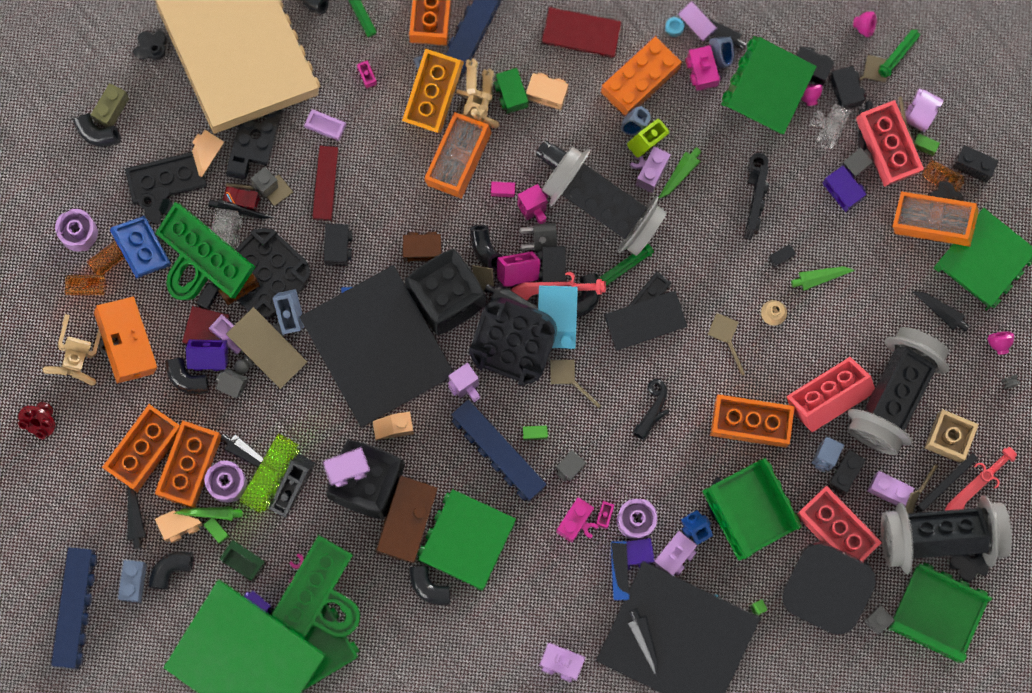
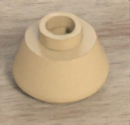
(774, 312)

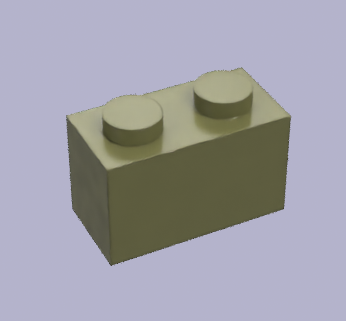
(110, 106)

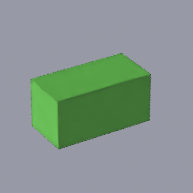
(926, 144)
(535, 433)
(216, 530)

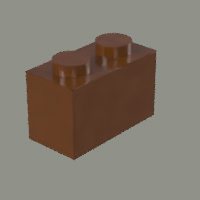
(421, 247)

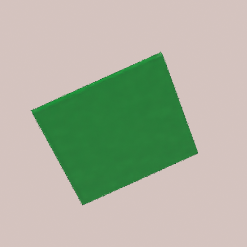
(241, 649)

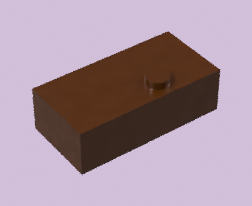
(406, 519)

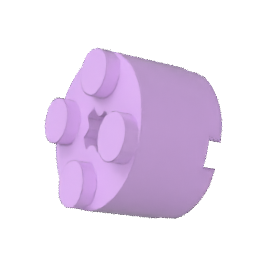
(923, 110)
(71, 221)
(221, 471)
(636, 530)

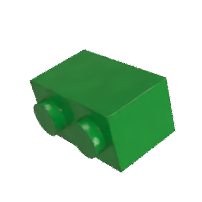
(511, 91)

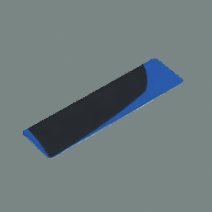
(619, 570)

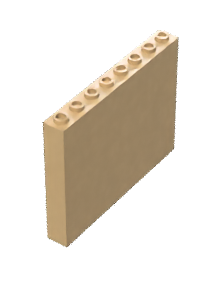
(238, 57)

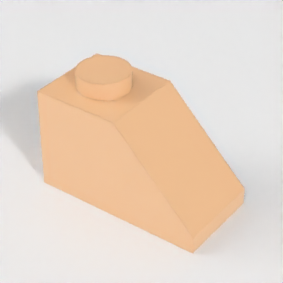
(205, 150)
(393, 426)

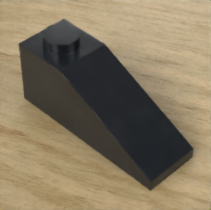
(291, 485)

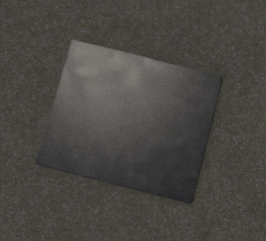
(377, 345)
(692, 632)

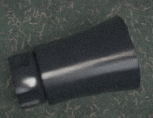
(550, 154)

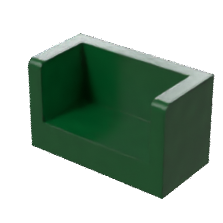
(242, 561)

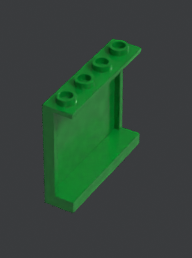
(768, 84)
(990, 261)
(752, 508)
(466, 539)
(939, 612)
(337, 650)

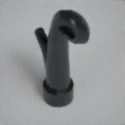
(653, 415)

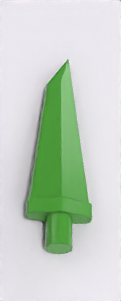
(685, 166)
(816, 277)
(212, 512)

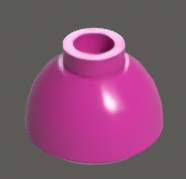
(865, 23)
(812, 94)
(1001, 341)

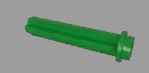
(363, 17)
(886, 68)
(626, 265)

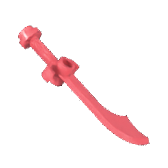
(529, 289)
(981, 480)

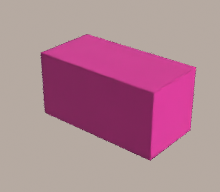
(366, 74)
(503, 189)
(605, 514)

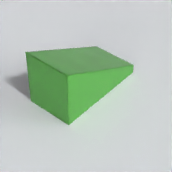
(758, 607)

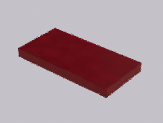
(581, 32)

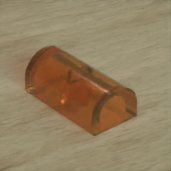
(106, 259)
(85, 285)

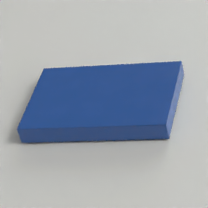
(140, 246)

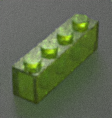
(268, 474)

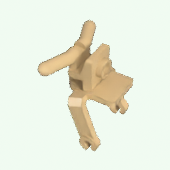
(478, 100)
(76, 351)

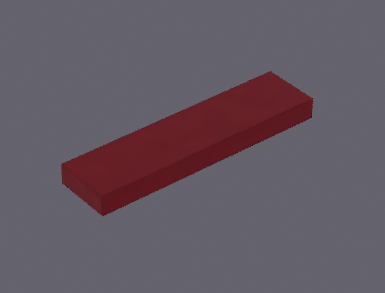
(325, 183)

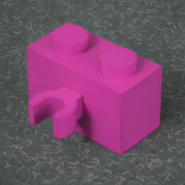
(703, 68)
(533, 203)
(518, 268)
(576, 520)

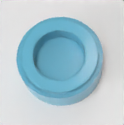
(674, 26)

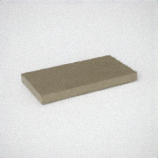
(266, 347)

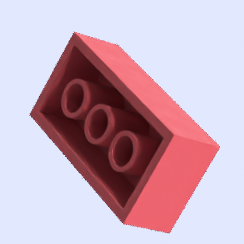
(889, 143)
(831, 394)
(837, 525)

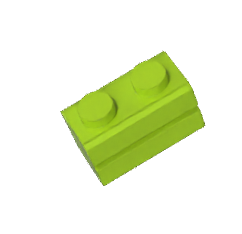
(648, 138)

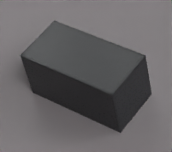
(782, 256)
(208, 296)

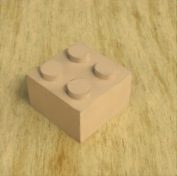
(951, 436)

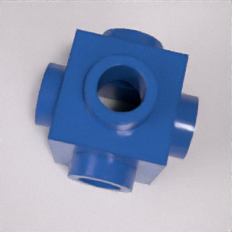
(696, 527)

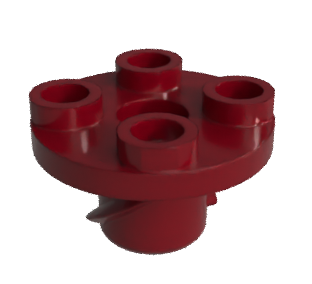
(37, 419)

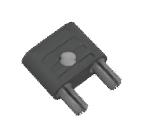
(543, 235)

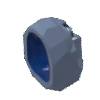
(722, 51)
(635, 121)

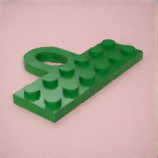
(205, 251)
(313, 588)

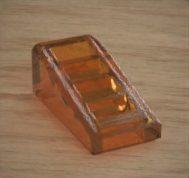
(946, 172)

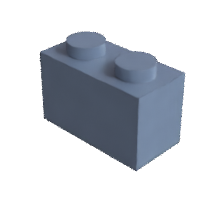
(288, 311)
(827, 454)
(132, 581)

